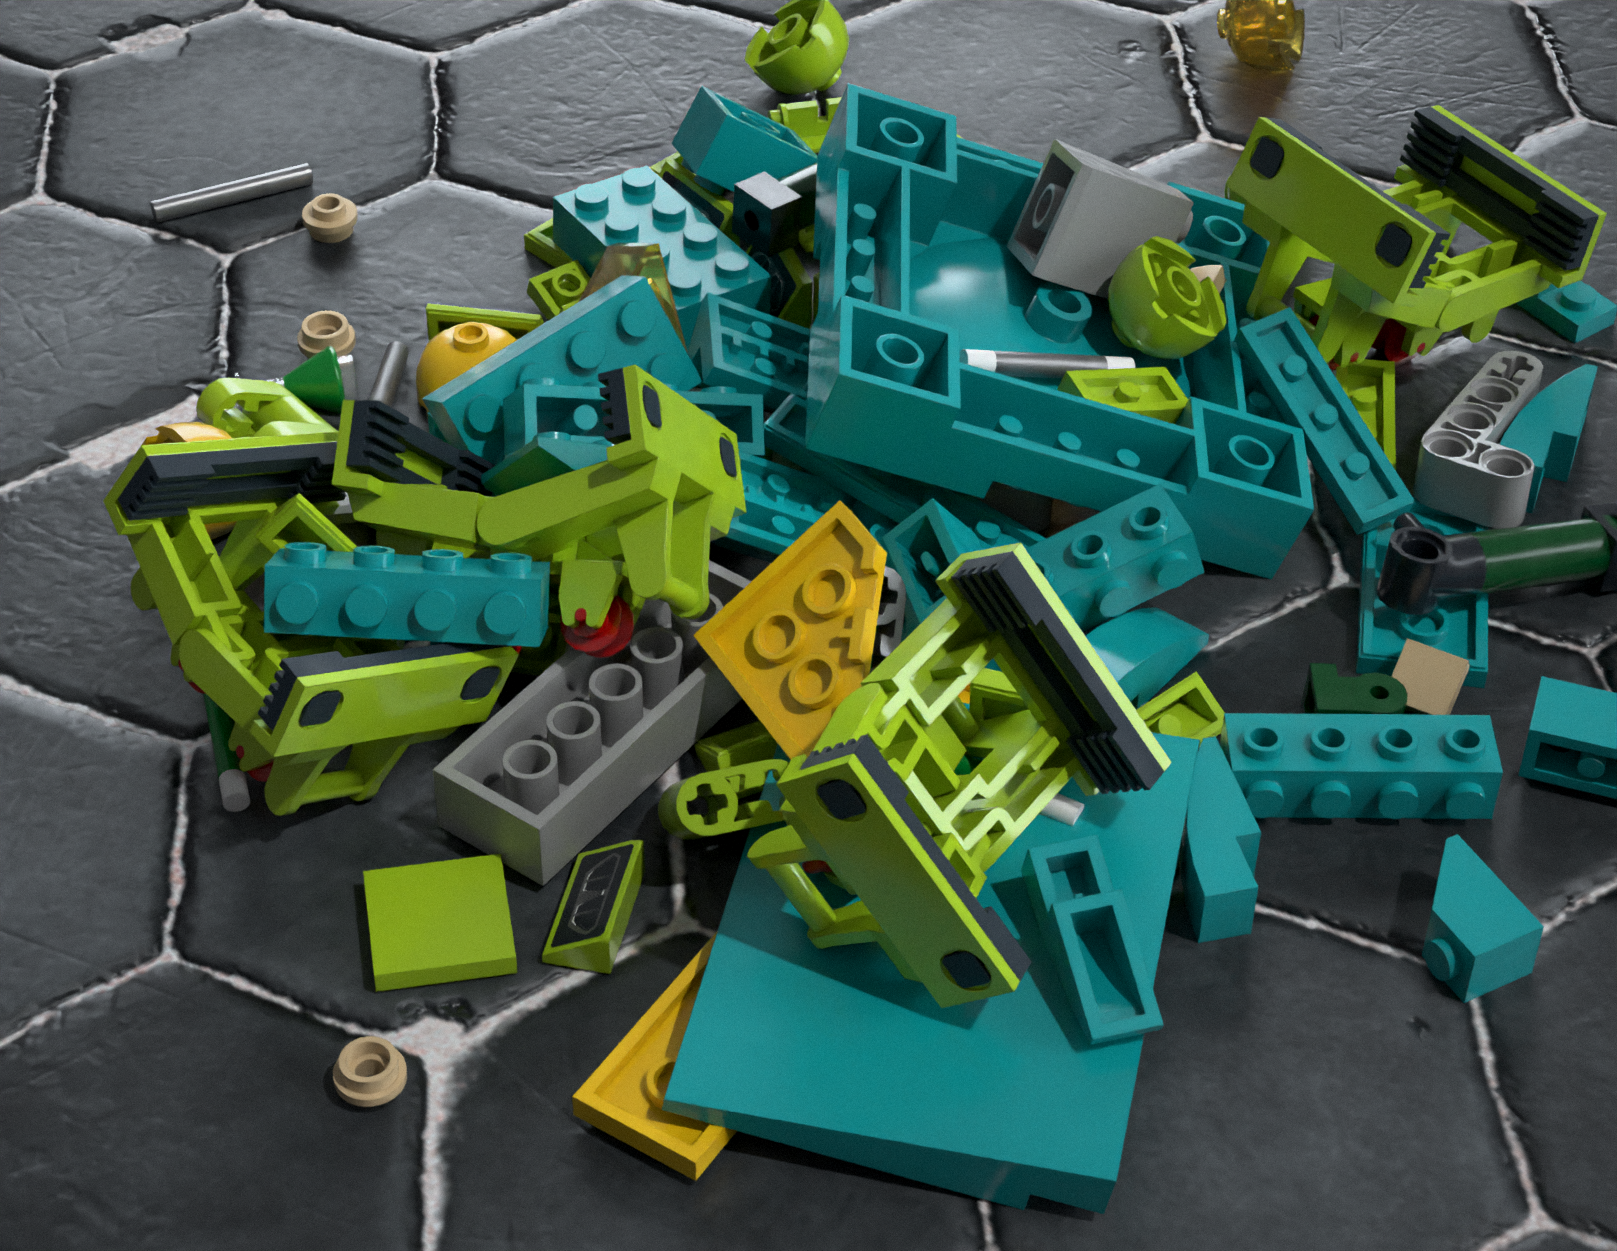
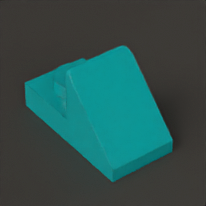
(1572, 310)

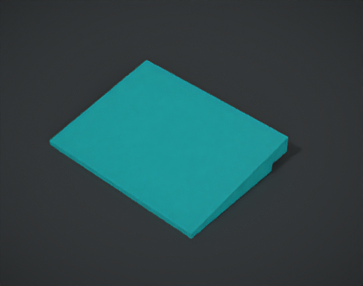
(872, 1070)

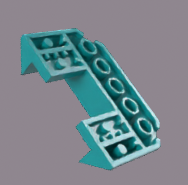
(771, 359)

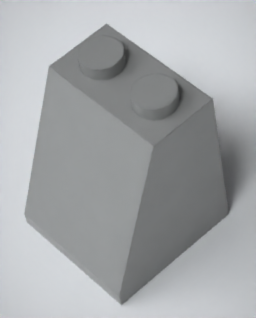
(1090, 217)

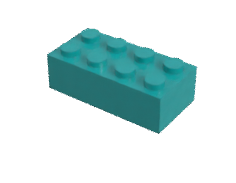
(648, 210)
(599, 334)

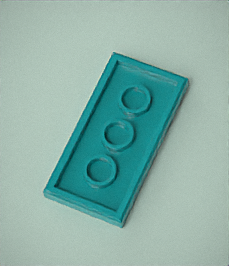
(1454, 626)

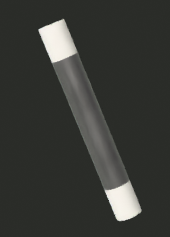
(1040, 364)

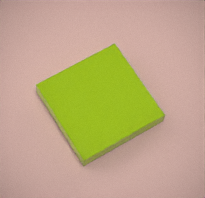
(439, 922)

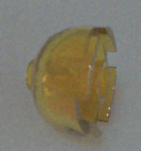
(1263, 32)

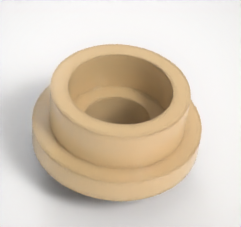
(330, 218)
(325, 330)
(365, 1058)

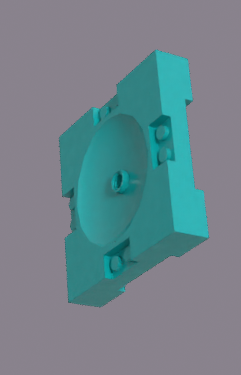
(922, 269)

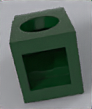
(1366, 694)

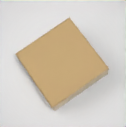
(1430, 678)

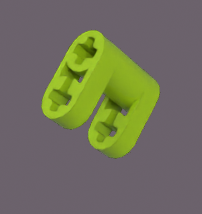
(266, 406)
(720, 792)

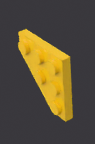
(803, 629)

